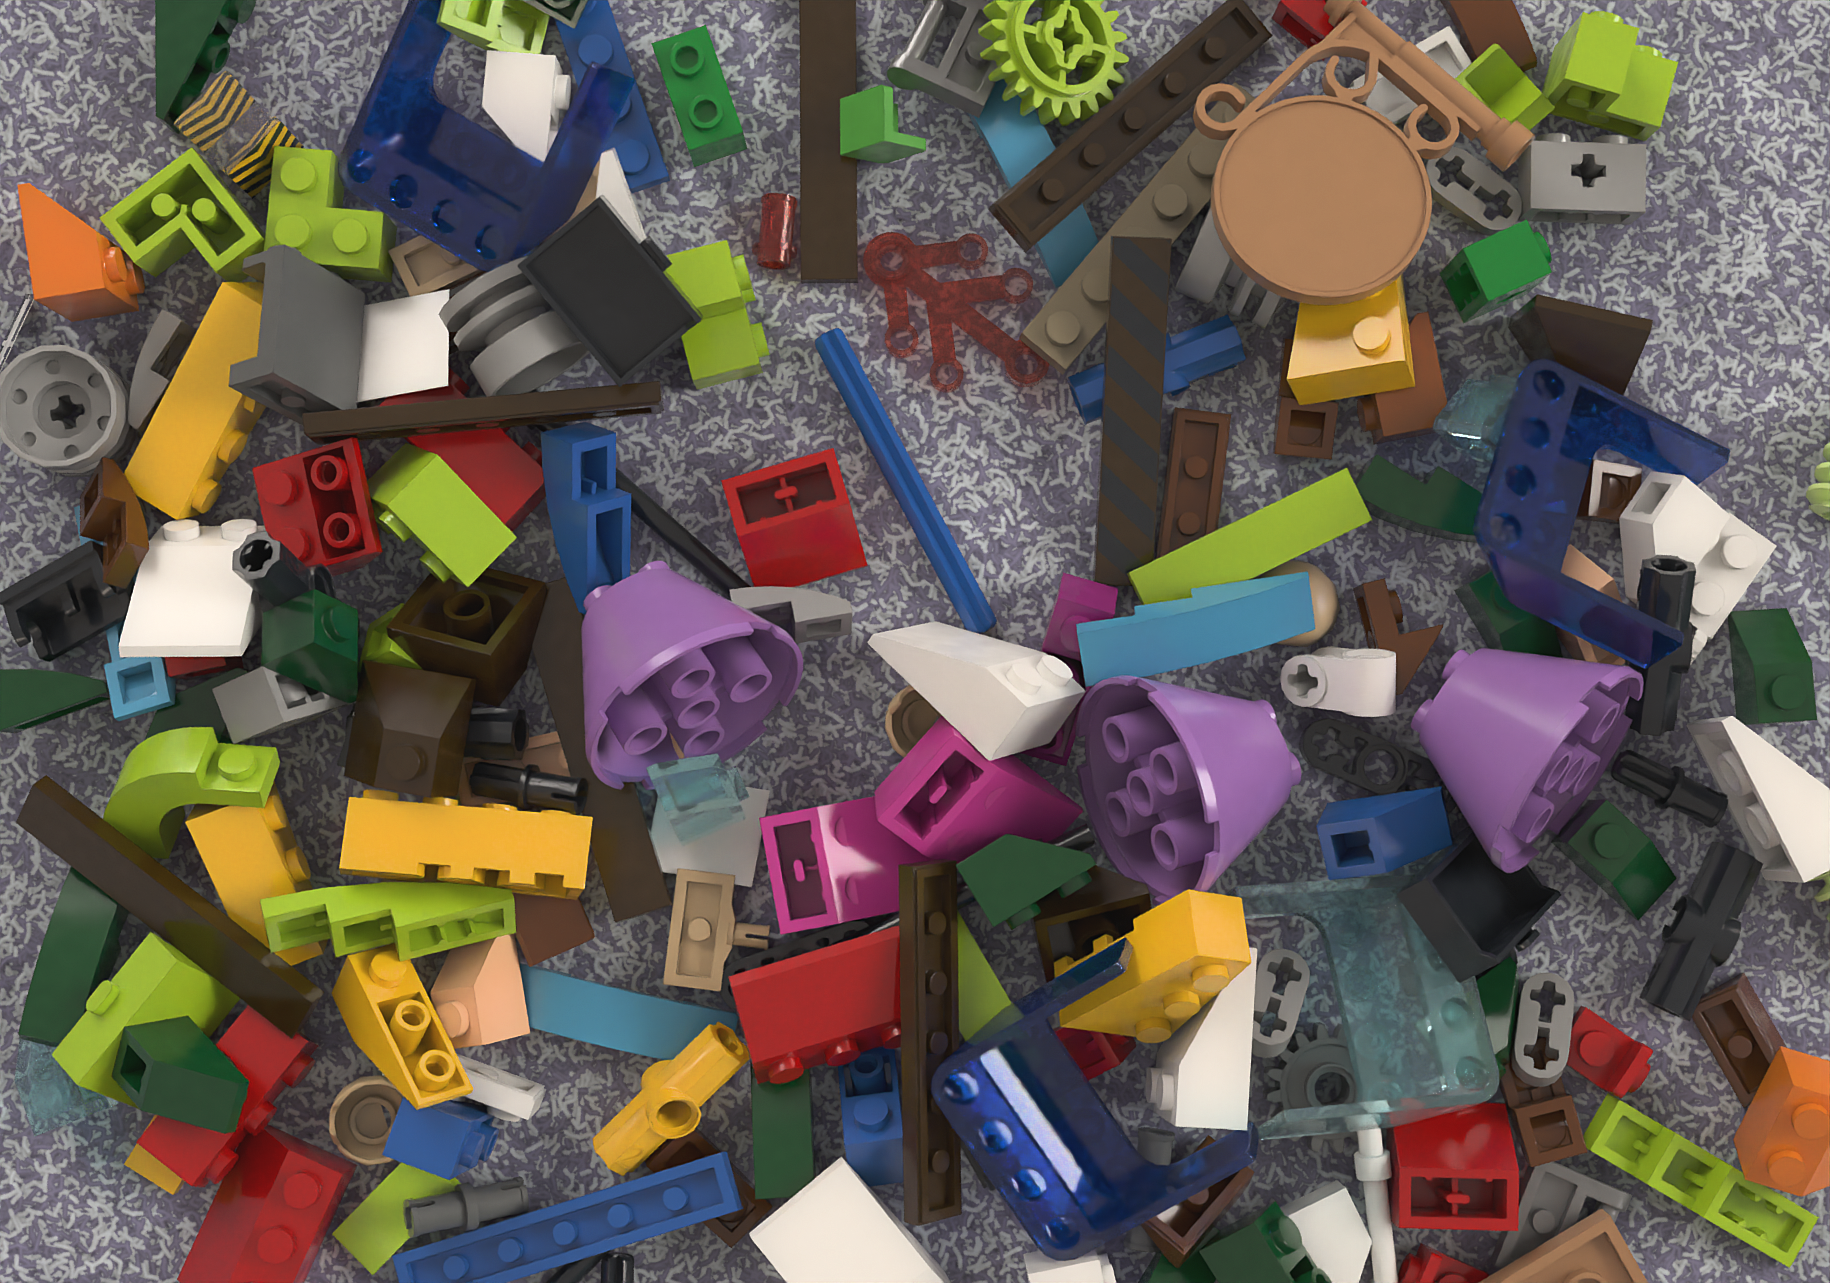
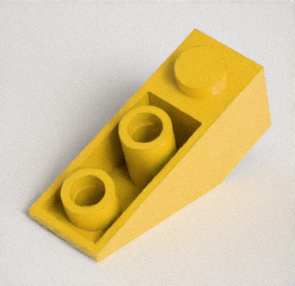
(399, 1026)

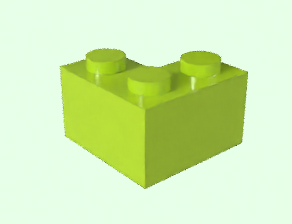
(1607, 79)
(183, 210)
(309, 217)
(724, 341)
(427, 501)

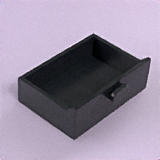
(611, 290)
(1473, 907)

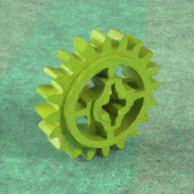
(1042, 54)

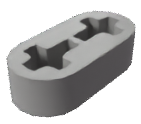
(1479, 180)
(1285, 1006)
(1529, 1027)

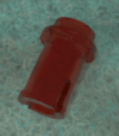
(776, 232)

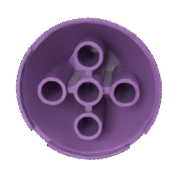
(679, 663)
(1522, 739)
(1179, 779)

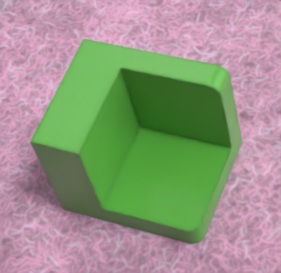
(871, 128)

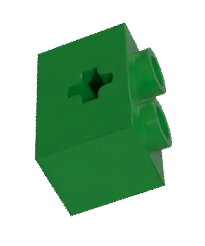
(700, 96)
(1497, 270)

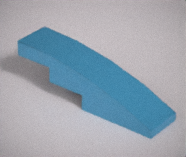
(1197, 629)

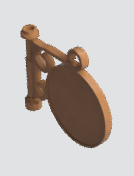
(1326, 191)

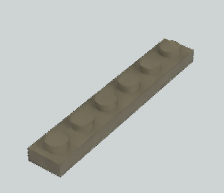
(1160, 210)

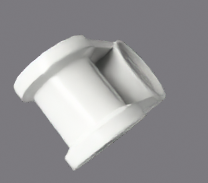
(1343, 680)

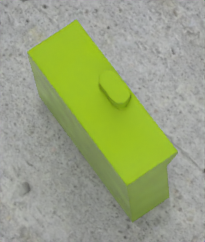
(149, 987)

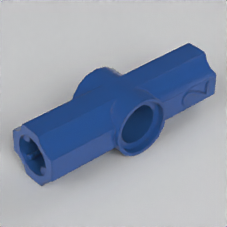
(1188, 358)

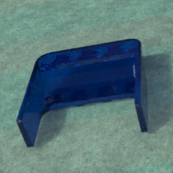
(458, 177)
(1536, 491)
(1051, 1136)

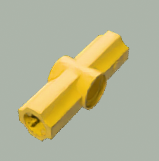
(670, 1098)

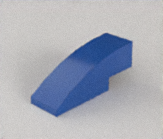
(586, 508)

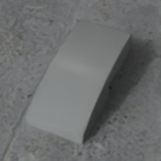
(157, 358)
(810, 612)

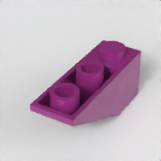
(1075, 603)

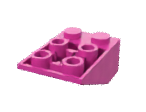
(957, 801)
(833, 864)

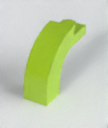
(182, 770)

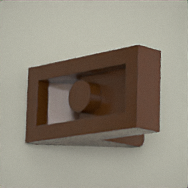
(1380, 614)

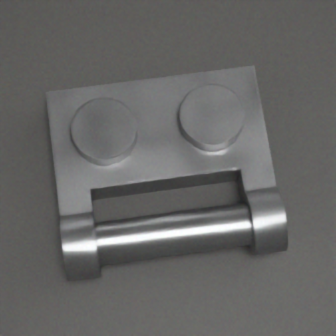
(962, 72)
(1551, 1204)

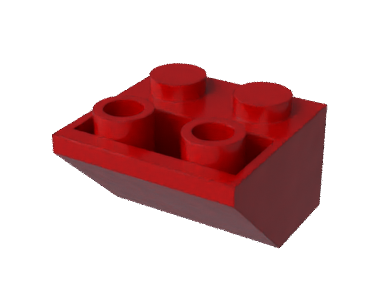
(321, 506)
(795, 521)
(1455, 1171)

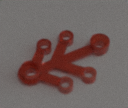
(948, 303)

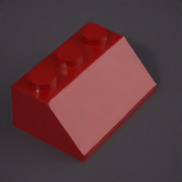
(821, 1006)
(269, 1212)

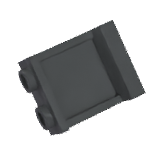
(305, 337)

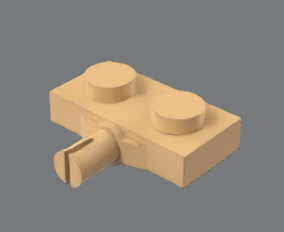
(705, 930)

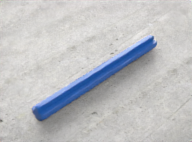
(905, 482)

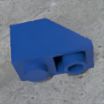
(1382, 832)
(872, 1116)
(442, 1137)

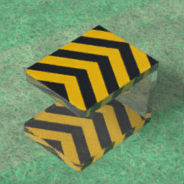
(219, 120)

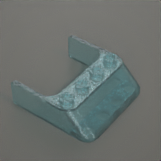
(1406, 1019)

